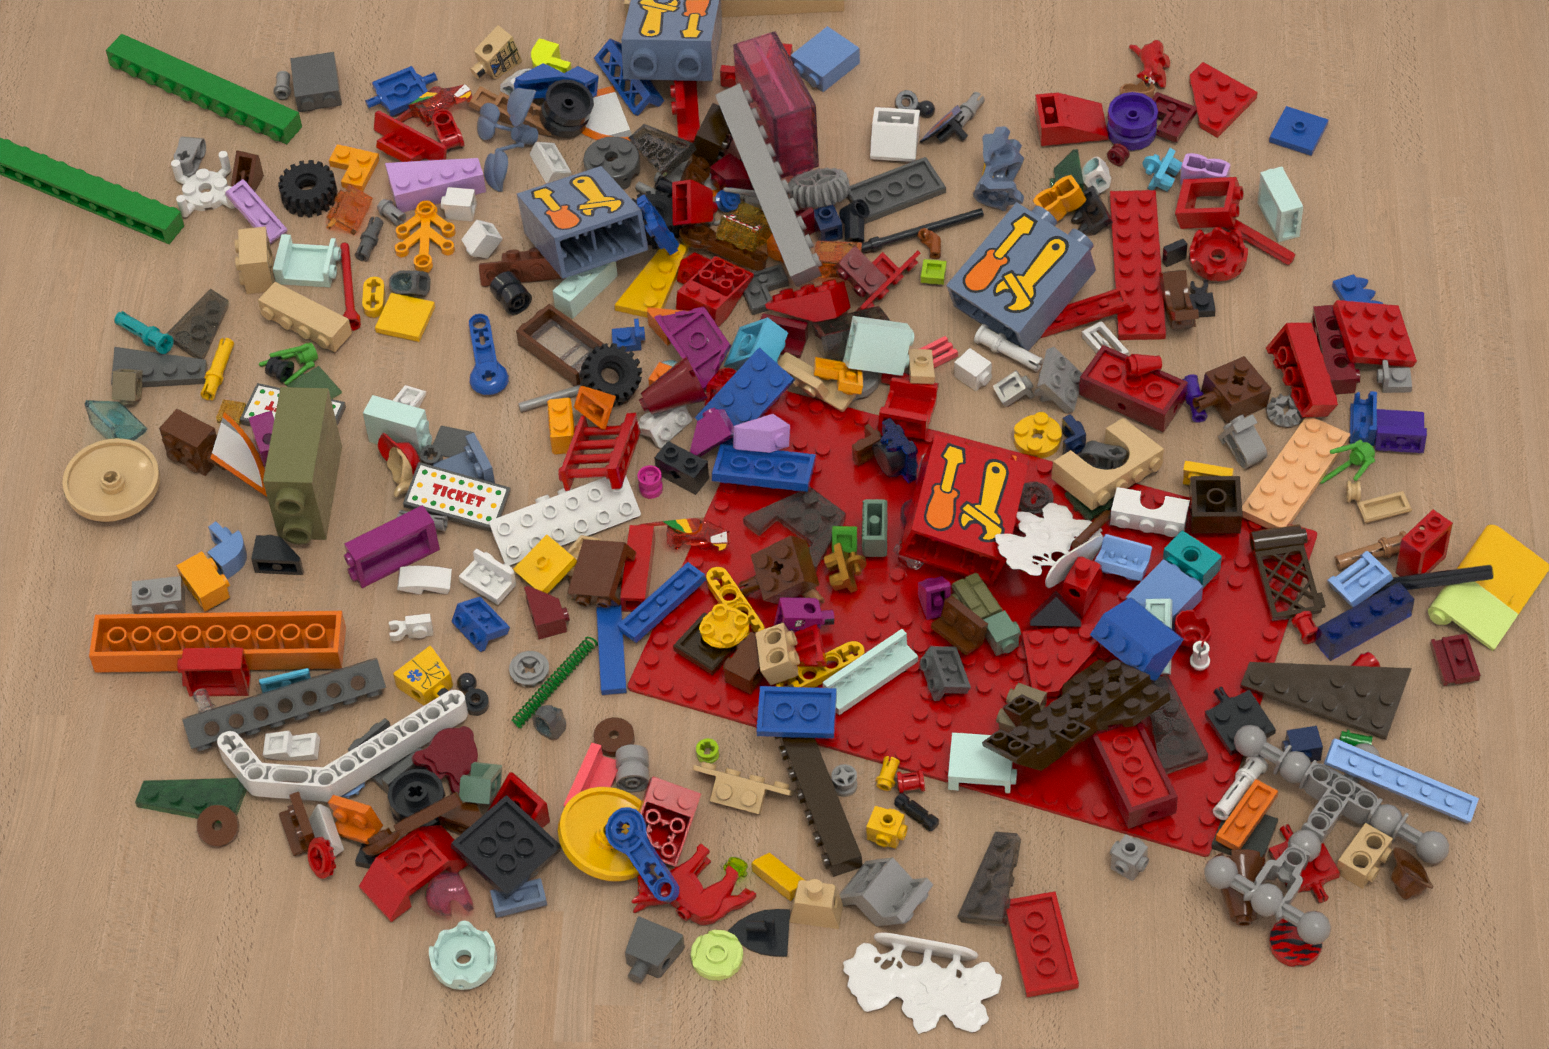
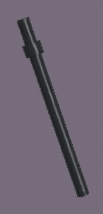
(876, 243)

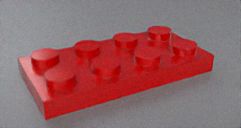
(1041, 944)

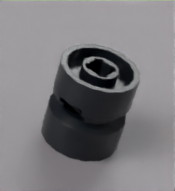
(510, 293)

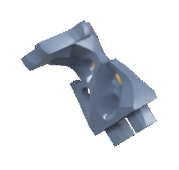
(999, 155)

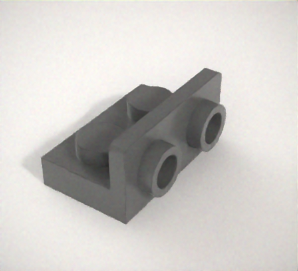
(944, 671)

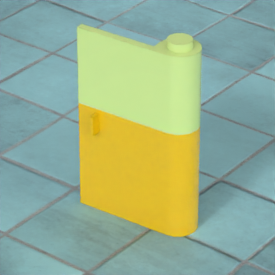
(1492, 605)

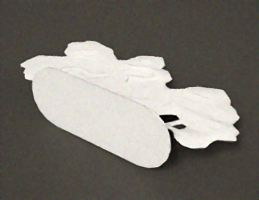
(1047, 536)
(925, 988)

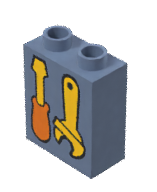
(671, 39)
(582, 222)
(1023, 275)

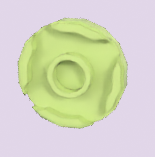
(717, 955)

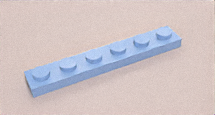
(1401, 781)

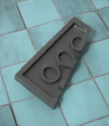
(161, 368)

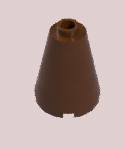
(1249, 866)

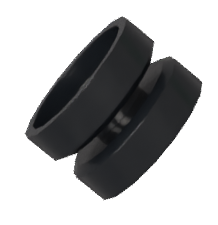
(566, 108)
(413, 792)

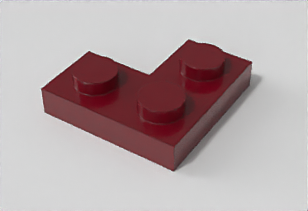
(1175, 116)

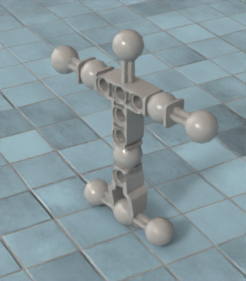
(1336, 797)

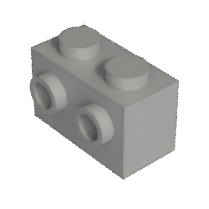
(158, 596)

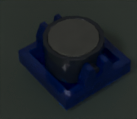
(895, 453)

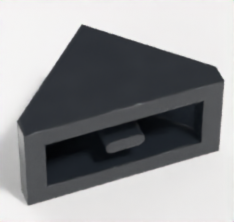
(1055, 612)

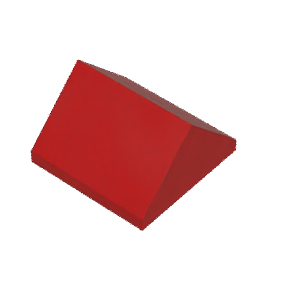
(524, 798)

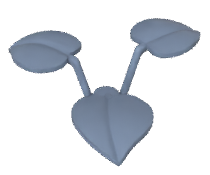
(518, 107)

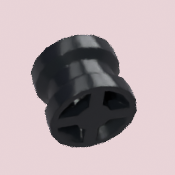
(279, 368)

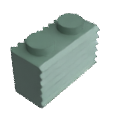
(874, 528)

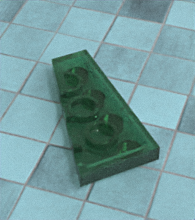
(190, 796)

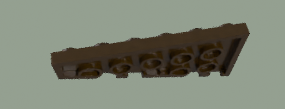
(1345, 694)

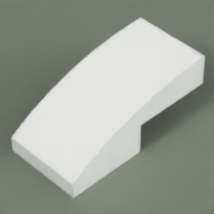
(420, 578)
(291, 748)

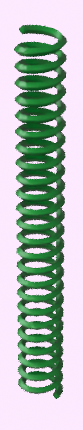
(556, 682)

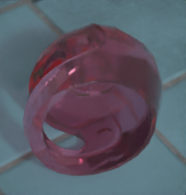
(445, 888)

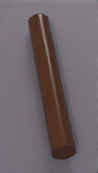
(1091, 529)

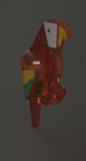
(434, 100)
(694, 533)

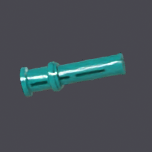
(150, 335)

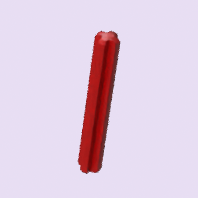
(1263, 243)

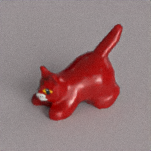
(1153, 61)

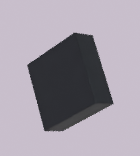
(1174, 252)

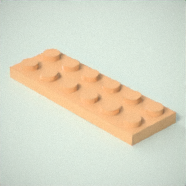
(1294, 474)

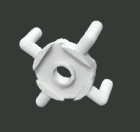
(203, 179)

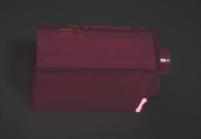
(780, 100)

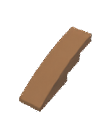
(485, 96)

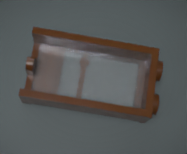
(557, 342)

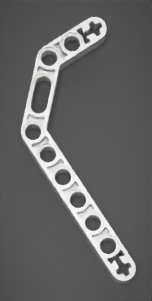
(350, 769)

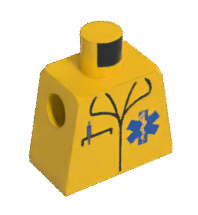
(424, 677)

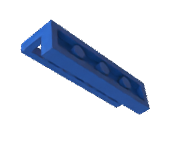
(642, 87)

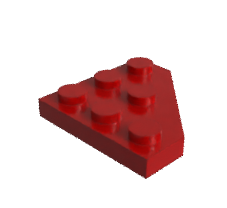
(1218, 98)
(1057, 655)

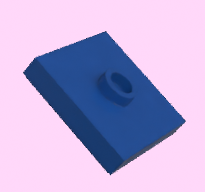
(1298, 130)

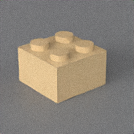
(254, 259)

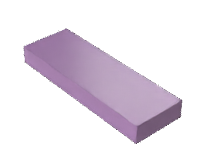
(255, 210)

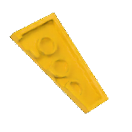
(653, 283)

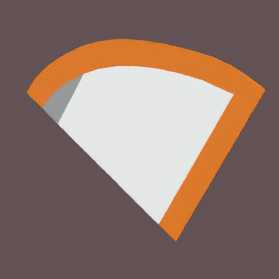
(607, 117)
(238, 454)

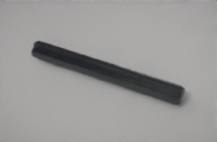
(1442, 578)

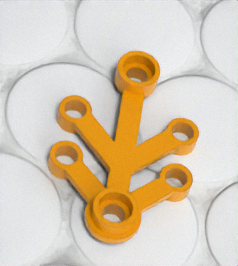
(425, 214)

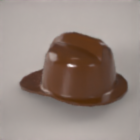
(1409, 875)

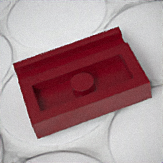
(1455, 659)

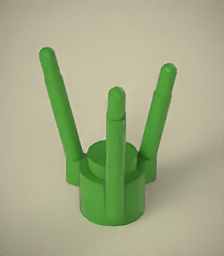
(304, 354)
(1361, 454)

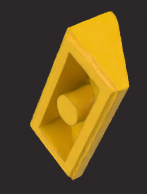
(776, 875)

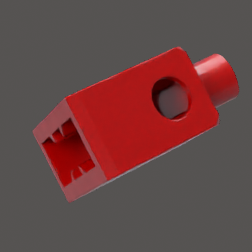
(692, 203)
(1085, 578)

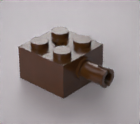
(1233, 390)
(189, 442)
(782, 571)

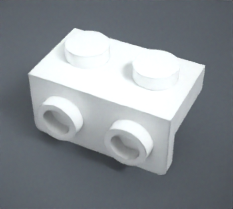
(664, 425)
(488, 577)

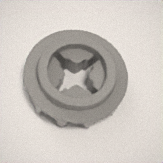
(1276, 413)
(529, 659)

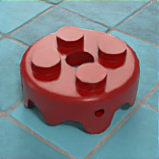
(1218, 242)

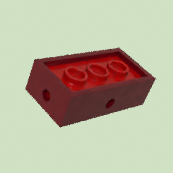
(1145, 398)
(1133, 774)

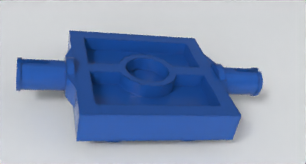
(399, 90)
(656, 226)

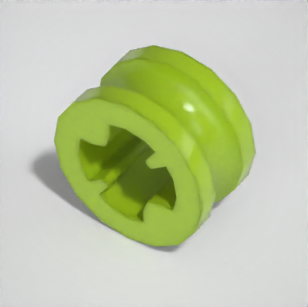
(700, 749)

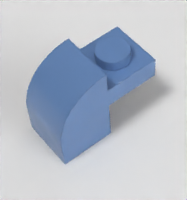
(229, 551)

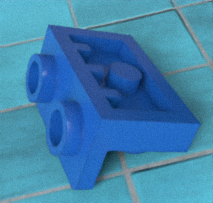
(479, 622)

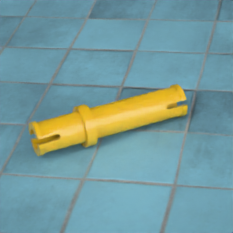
(215, 373)

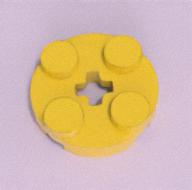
(1037, 424)

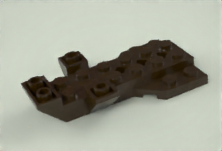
(1089, 703)

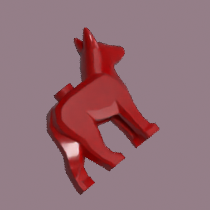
(694, 902)

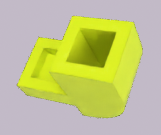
(549, 54)

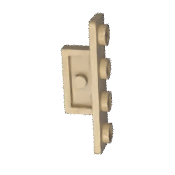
(813, 385)
(740, 791)

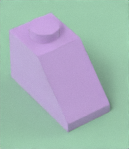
(762, 434)

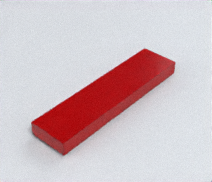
(1089, 311)

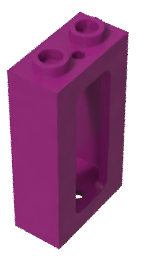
(391, 547)

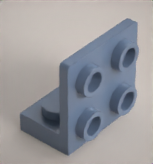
(471, 462)

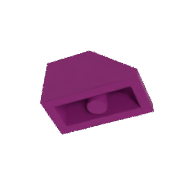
(711, 431)
(932, 595)

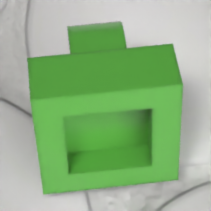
(846, 536)

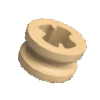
(1353, 491)

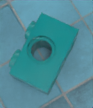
(1185, 549)

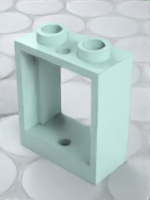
(1280, 204)

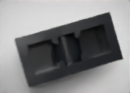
(682, 467)

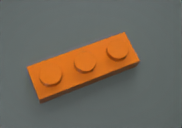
(1246, 815)

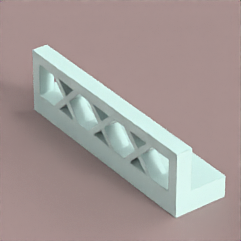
(870, 674)

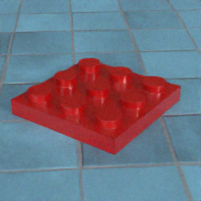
(1374, 333)

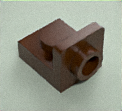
(862, 449)

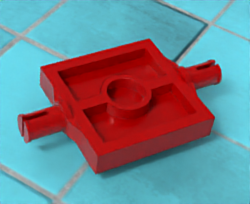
(1316, 872)

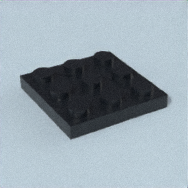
(506, 846)

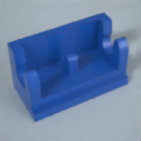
(1363, 418)

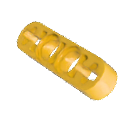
(730, 587)
(824, 673)

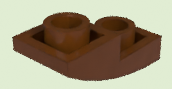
(696, 169)

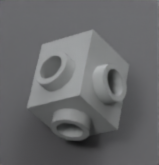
(1129, 857)

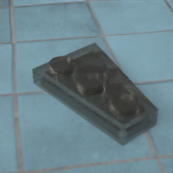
(200, 324)

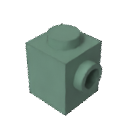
(1002, 633)

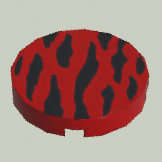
(1289, 947)

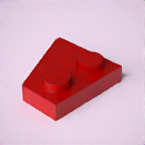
(810, 647)

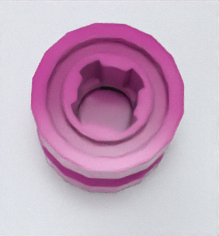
(650, 482)

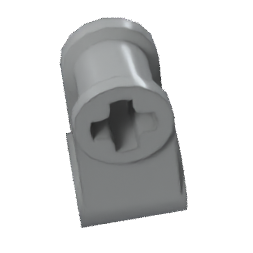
(190, 154)

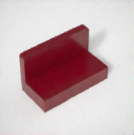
(796, 337)

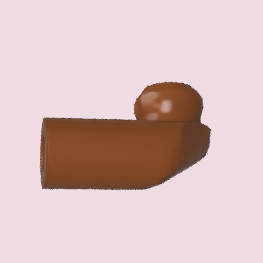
(932, 241)

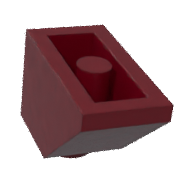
(730, 173)
(546, 613)

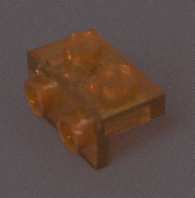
(350, 209)

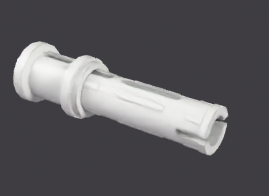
(998, 343)
(1244, 779)

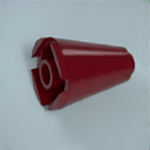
(673, 389)

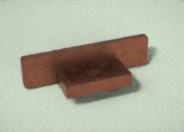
(526, 265)

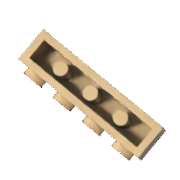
(304, 317)

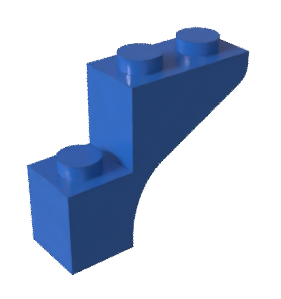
(544, 76)

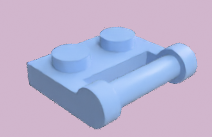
(1362, 584)

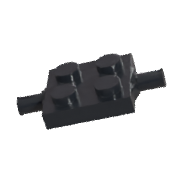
(1235, 713)

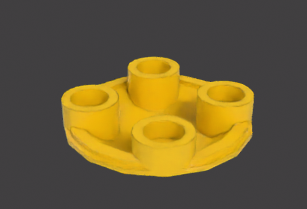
(724, 627)

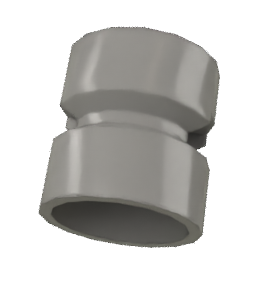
(632, 768)

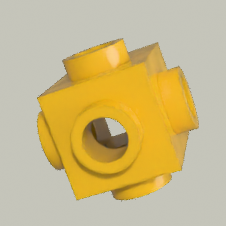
(886, 827)

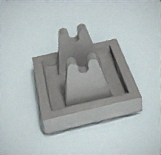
(1058, 381)

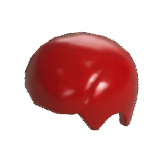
(1192, 628)

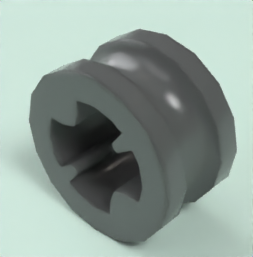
(431, 449)

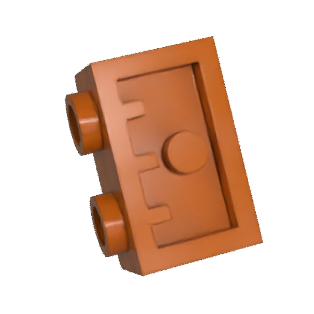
(354, 819)

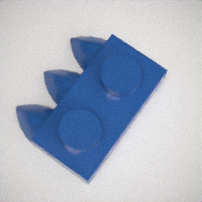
(1351, 289)

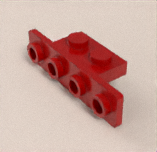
(685, 108)
(405, 142)
(892, 274)

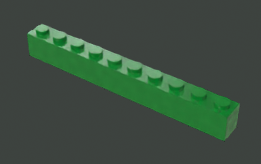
(204, 89)
(89, 192)

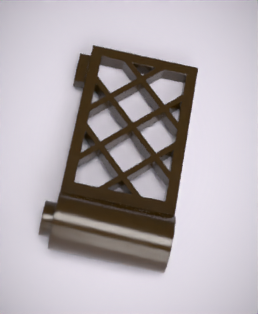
(1281, 543)

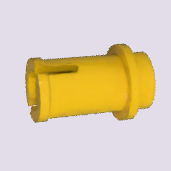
(885, 780)

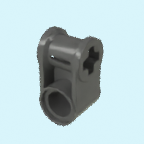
(1103, 455)

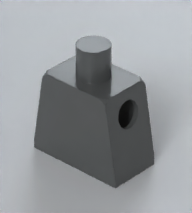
(652, 949)

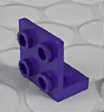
(1400, 431)

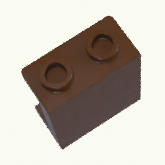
(599, 572)

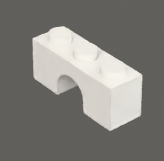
(1166, 520)

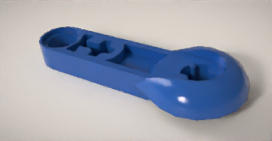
(485, 360)
(640, 850)

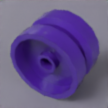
(1132, 120)

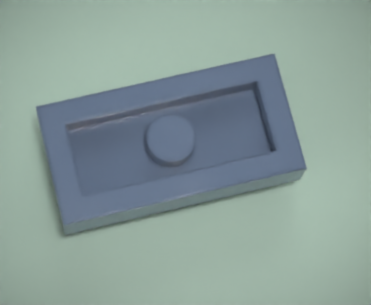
(526, 897)

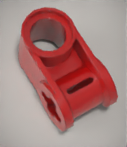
(447, 130)

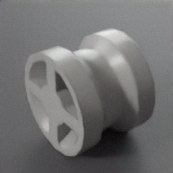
(846, 774)

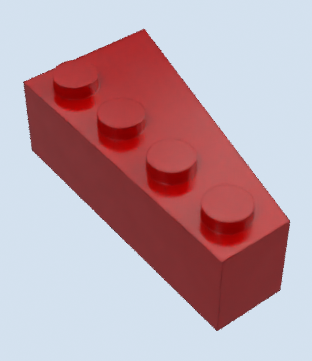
(1303, 369)

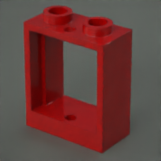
(1191, 217)
(1425, 548)
(215, 659)

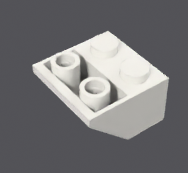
(895, 134)

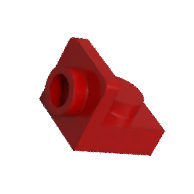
(690, 266)

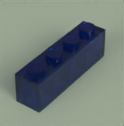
(1364, 621)

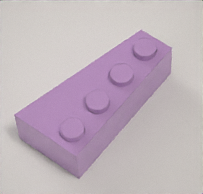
(430, 179)

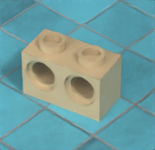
(777, 653)
(1360, 854)

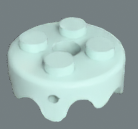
(461, 941)

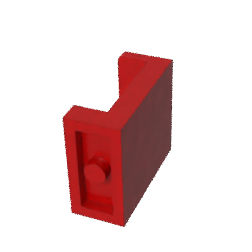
(909, 406)

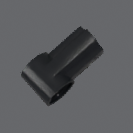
(853, 218)

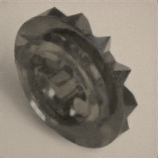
(1043, 494)

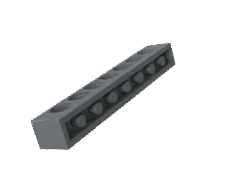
(368, 669)

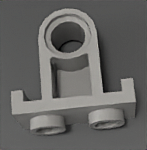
(1244, 441)

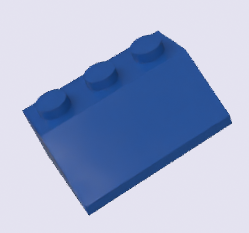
(1137, 637)

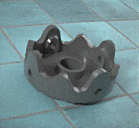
(620, 169)

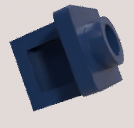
(1075, 435)

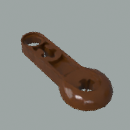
(702, 237)
(385, 839)

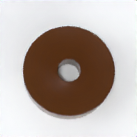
(613, 727)
(229, 828)

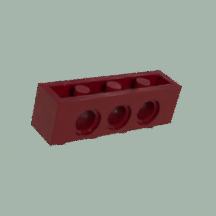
(1331, 344)

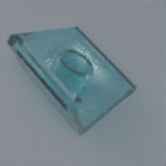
(114, 420)

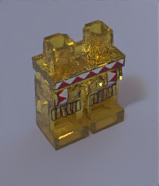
(744, 227)

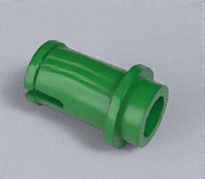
(1354, 739)

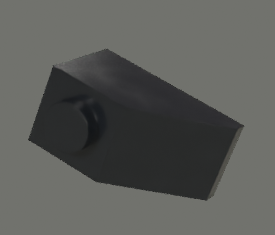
(275, 556)

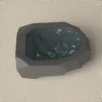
(410, 283)
(549, 721)

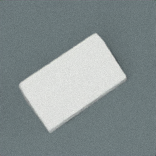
(549, 161)
(324, 826)

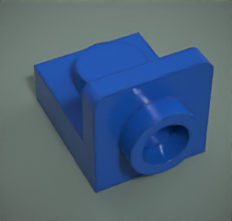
(629, 337)

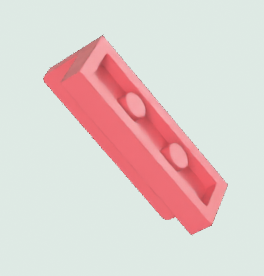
(594, 772)

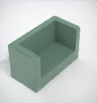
(482, 784)

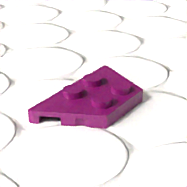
(698, 339)

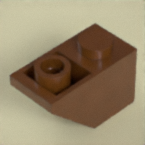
(744, 666)

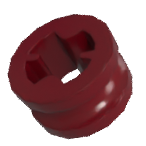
(1118, 154)

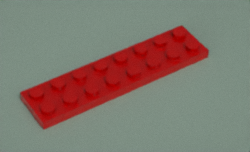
(1137, 264)

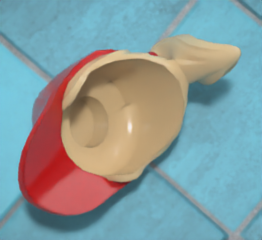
(401, 460)

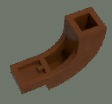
(1177, 300)

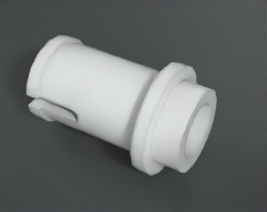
(1199, 659)

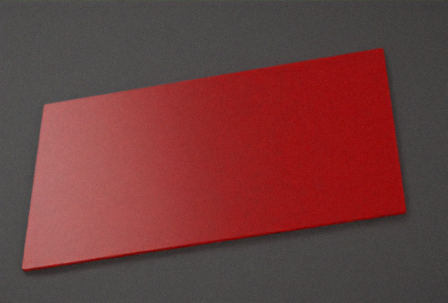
(901, 715)

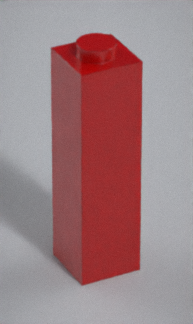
(638, 572)

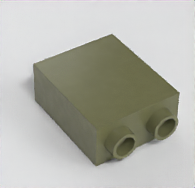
(302, 464)

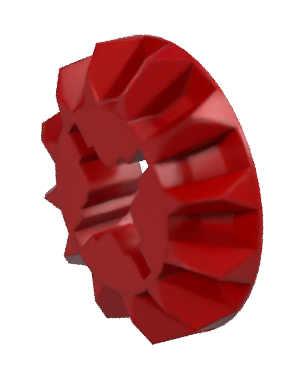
(325, 865)

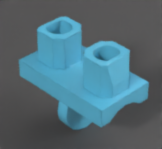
(1154, 165)

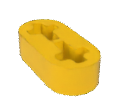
(369, 297)

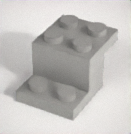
(885, 892)

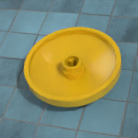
(584, 833)

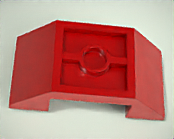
(408, 867)

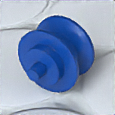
(727, 201)

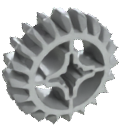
(819, 187)

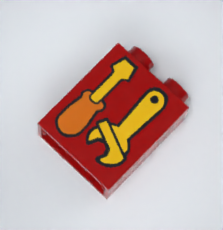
(960, 507)

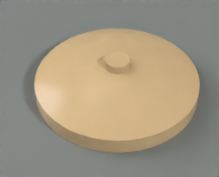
(111, 480)

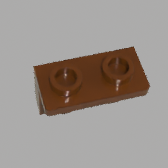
(960, 626)
(297, 825)

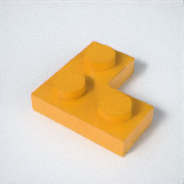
(357, 162)
(848, 380)

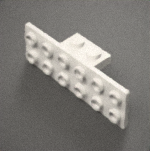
(564, 517)

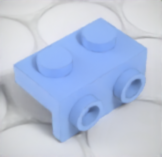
(1124, 557)

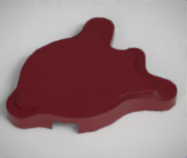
(449, 755)

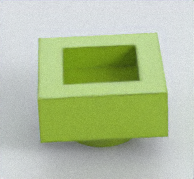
(933, 271)

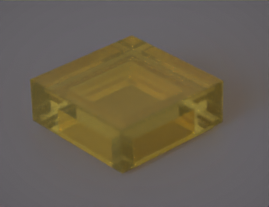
(231, 408)

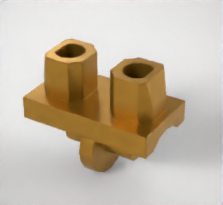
(846, 565)

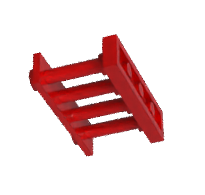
(618, 459)

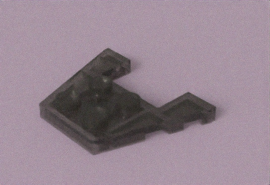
(804, 514)

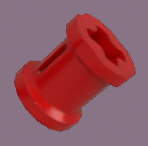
(1306, 627)
(910, 781)

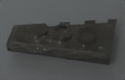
(1174, 732)

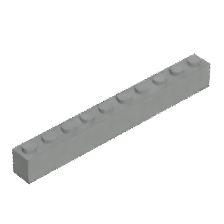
(768, 185)

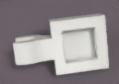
(415, 626)

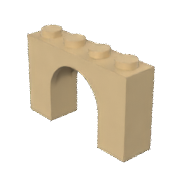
(1096, 485)

